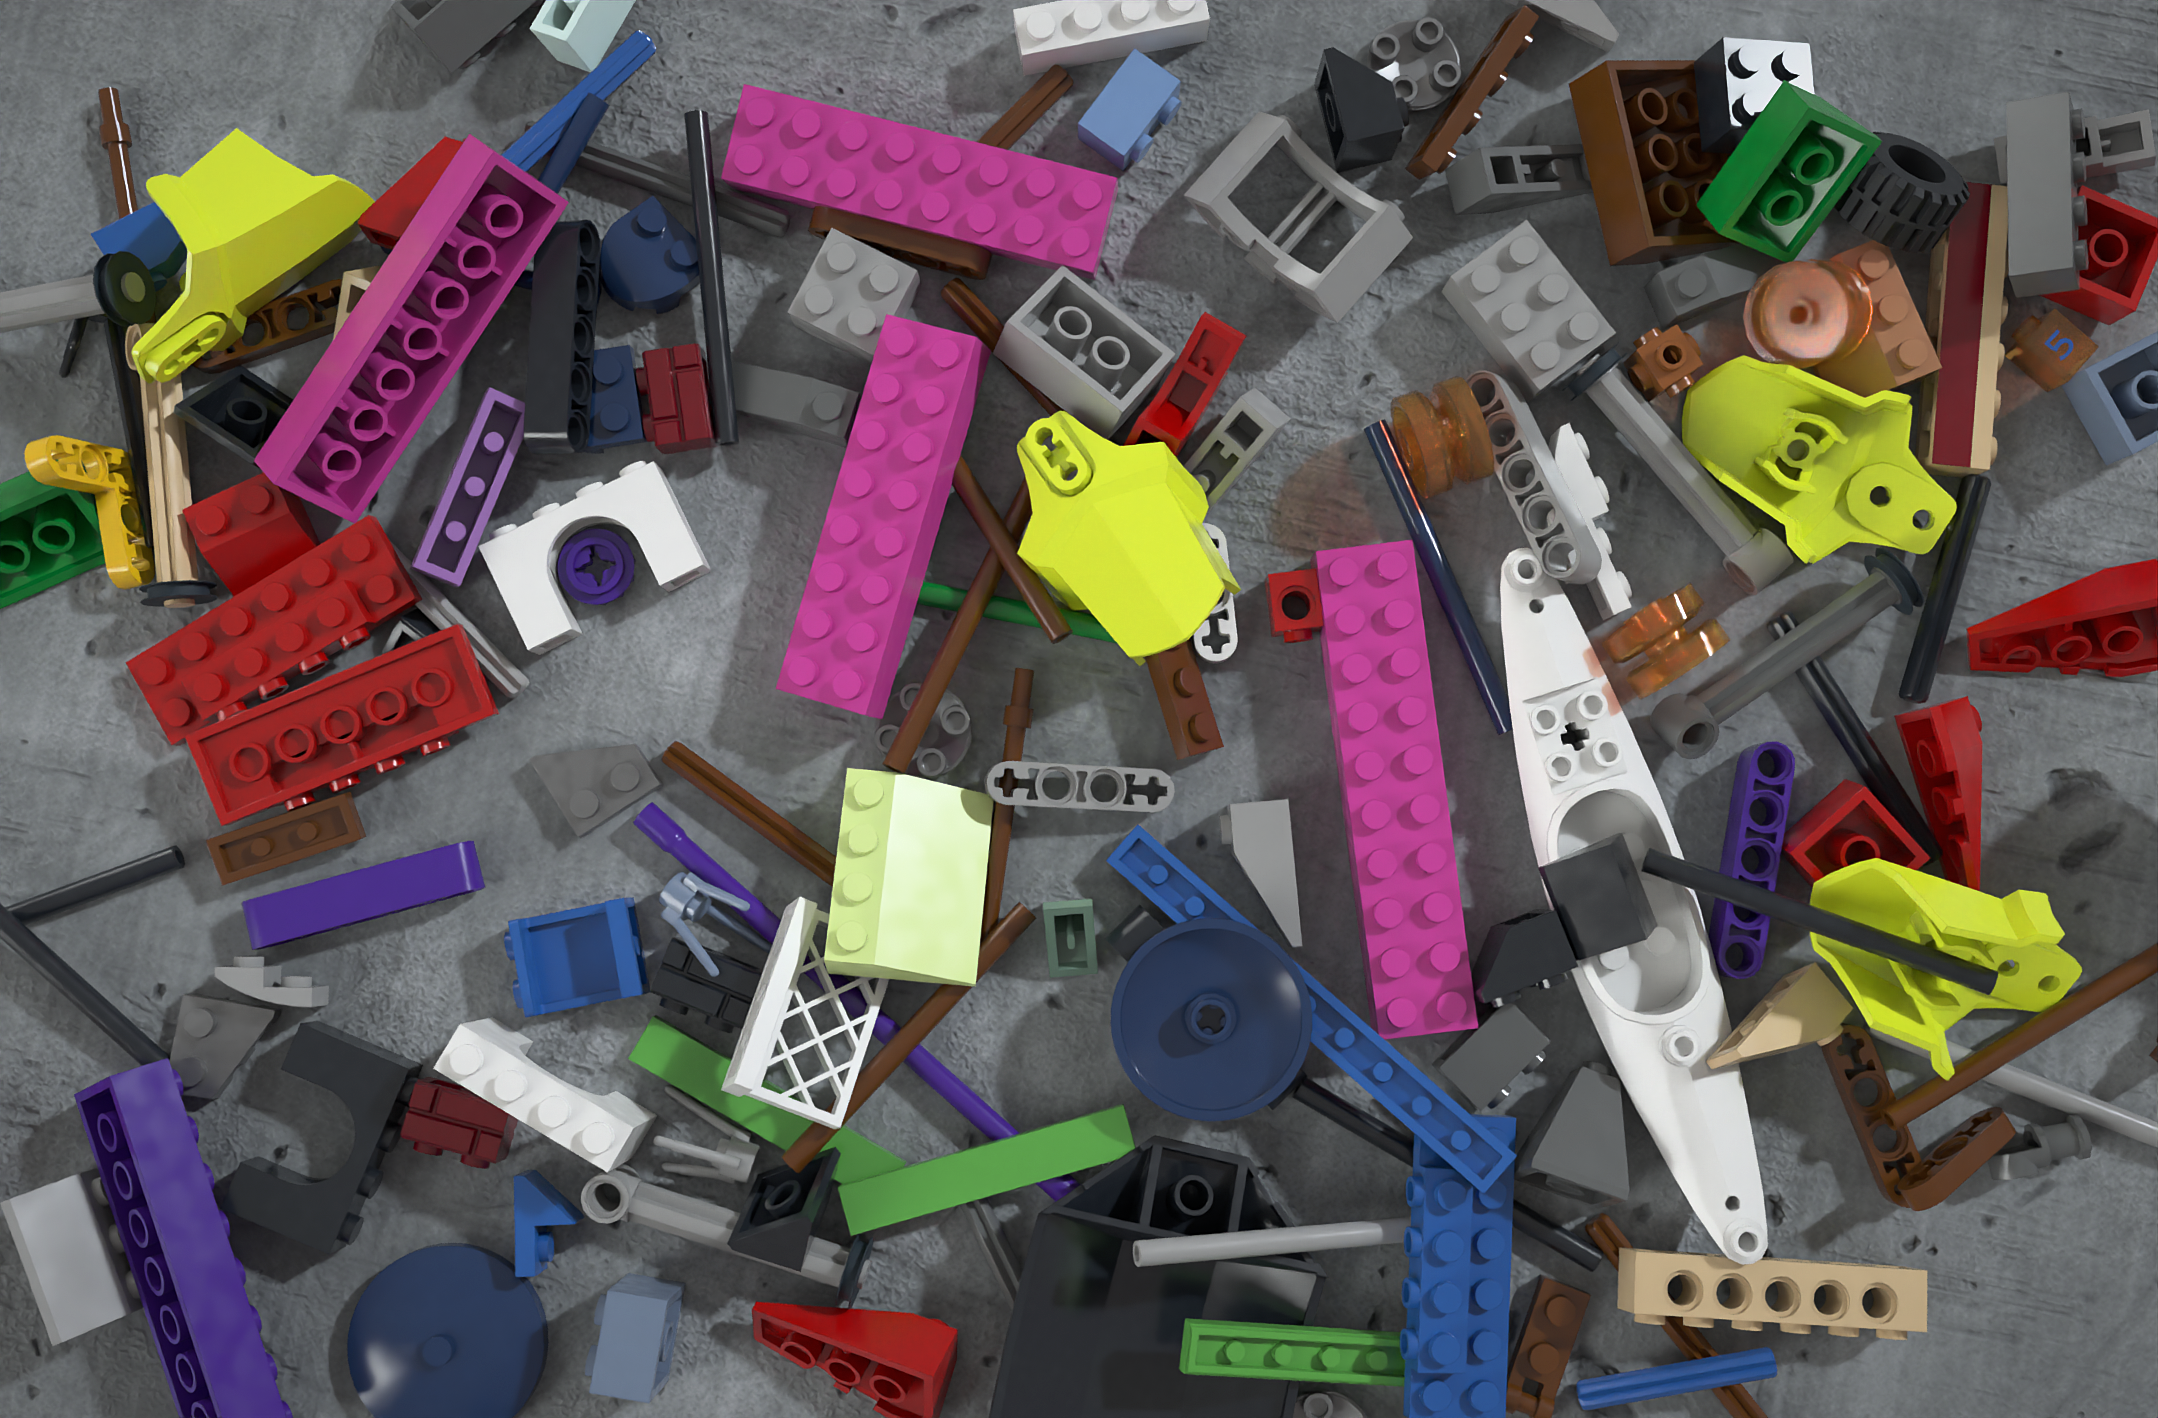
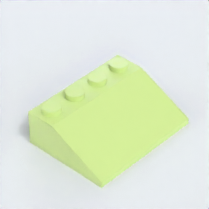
(909, 879)

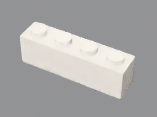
(1103, 30)

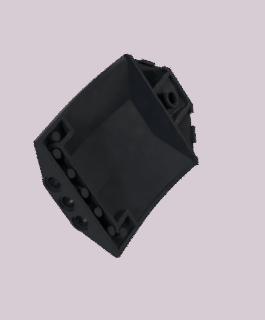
(1108, 1335)

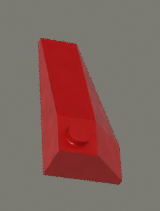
(2088, 624)
(1947, 771)
(884, 1354)

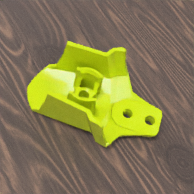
(248, 237)
(1814, 457)
(1120, 535)
(1951, 920)

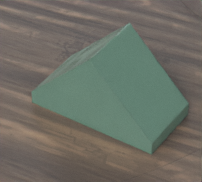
(1070, 937)

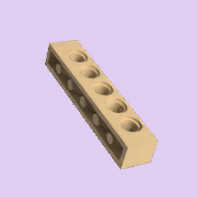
(1896, 1291)

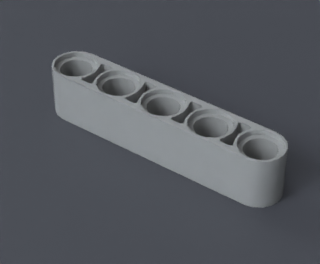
(1545, 491)

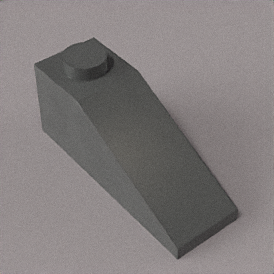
(1517, 177)
(1706, 282)
(795, 402)

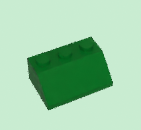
(1787, 173)
(44, 536)

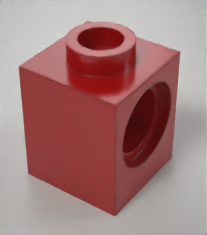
(1299, 584)

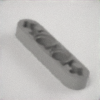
(1079, 790)

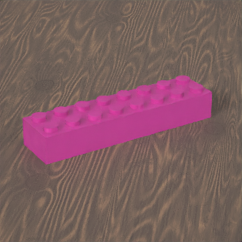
(920, 180)
(410, 331)
(884, 516)

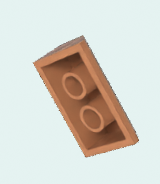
(1897, 345)

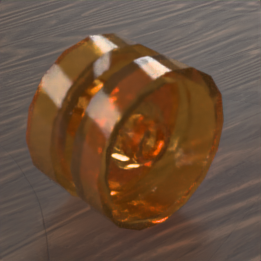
(1807, 313)
(1442, 437)
(1661, 636)

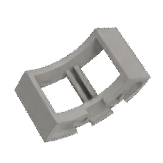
(1356, 264)

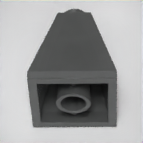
(1580, 1141)

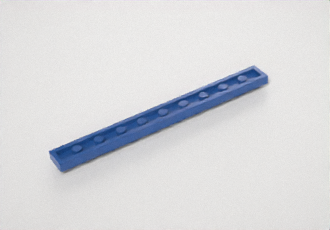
(1334, 1026)

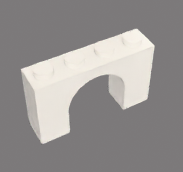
(527, 556)
(493, 1065)

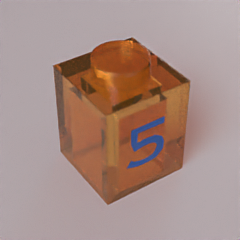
(2050, 349)

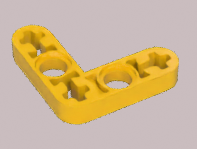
(124, 547)

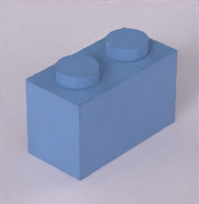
(1130, 110)

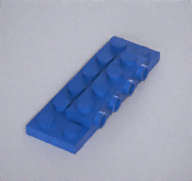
(1457, 1286)

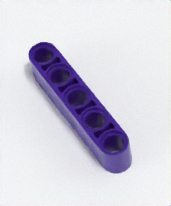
(1765, 840)
(363, 895)

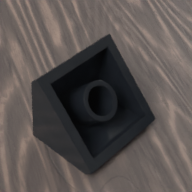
(236, 411)
(1599, 898)
(785, 1211)

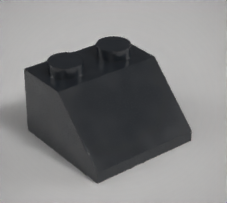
(1358, 112)

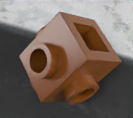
(1655, 375)

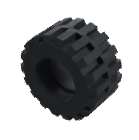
(1904, 195)

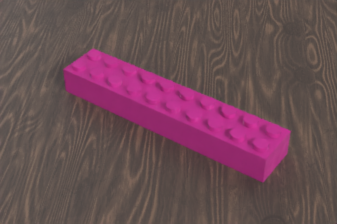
(1393, 791)

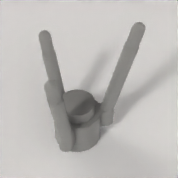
(732, 1158)

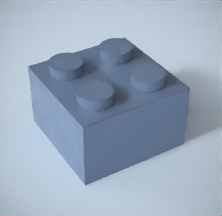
(2119, 400)
(635, 1337)

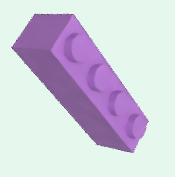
(471, 489)

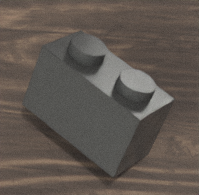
(1492, 1055)

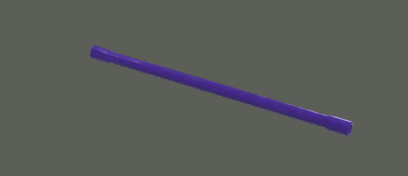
(673, 840)

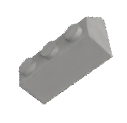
(72, 1255)

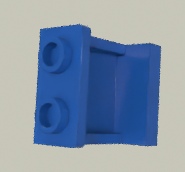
(577, 957)

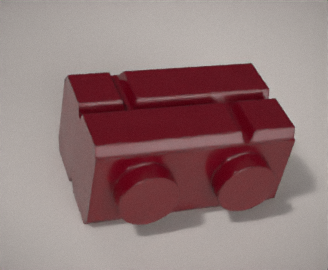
(678, 398)
(457, 1121)

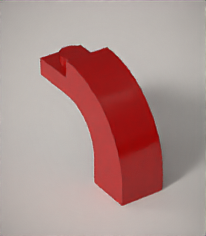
(1189, 386)

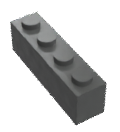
(2043, 195)

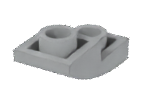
(265, 983)

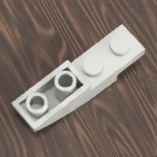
(1570, 452)

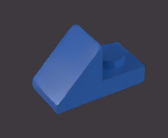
(535, 1207)

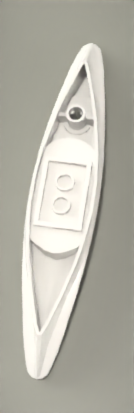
(1653, 999)

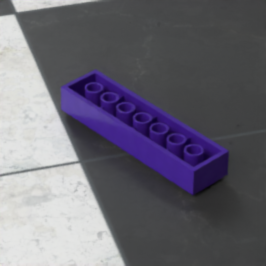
(179, 1246)

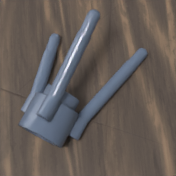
(687, 899)

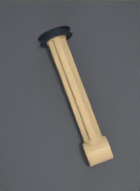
(169, 492)

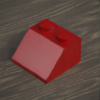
(250, 531)

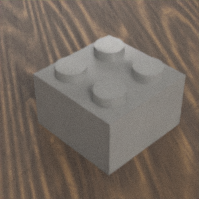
(851, 294)

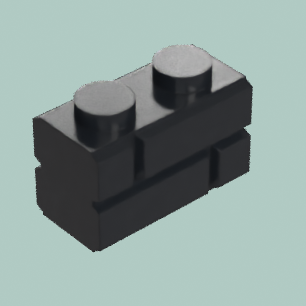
(687, 984)

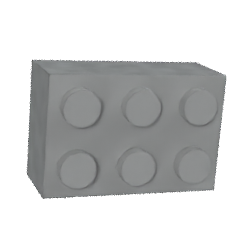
(1527, 311)
(1083, 353)

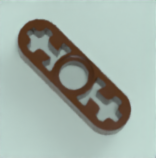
(1956, 1159)

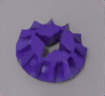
(579, 554)

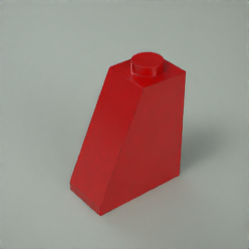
(395, 209)

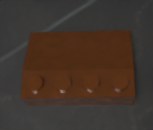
(1647, 159)

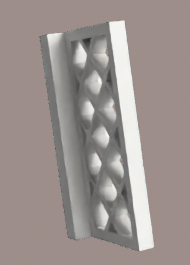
(770, 1009)

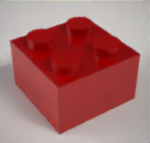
(2120, 259)
(1845, 830)

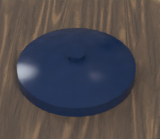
(1211, 1019)
(448, 1336)

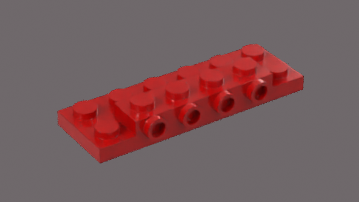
(275, 631)
(342, 727)

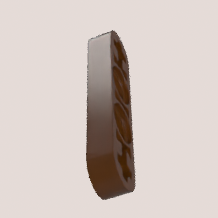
(905, 243)
(276, 332)
(1868, 1118)

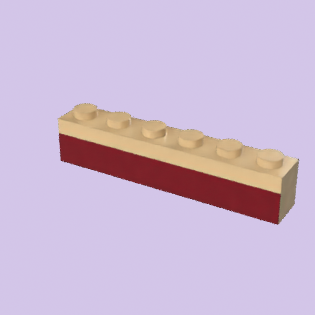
(1964, 329)

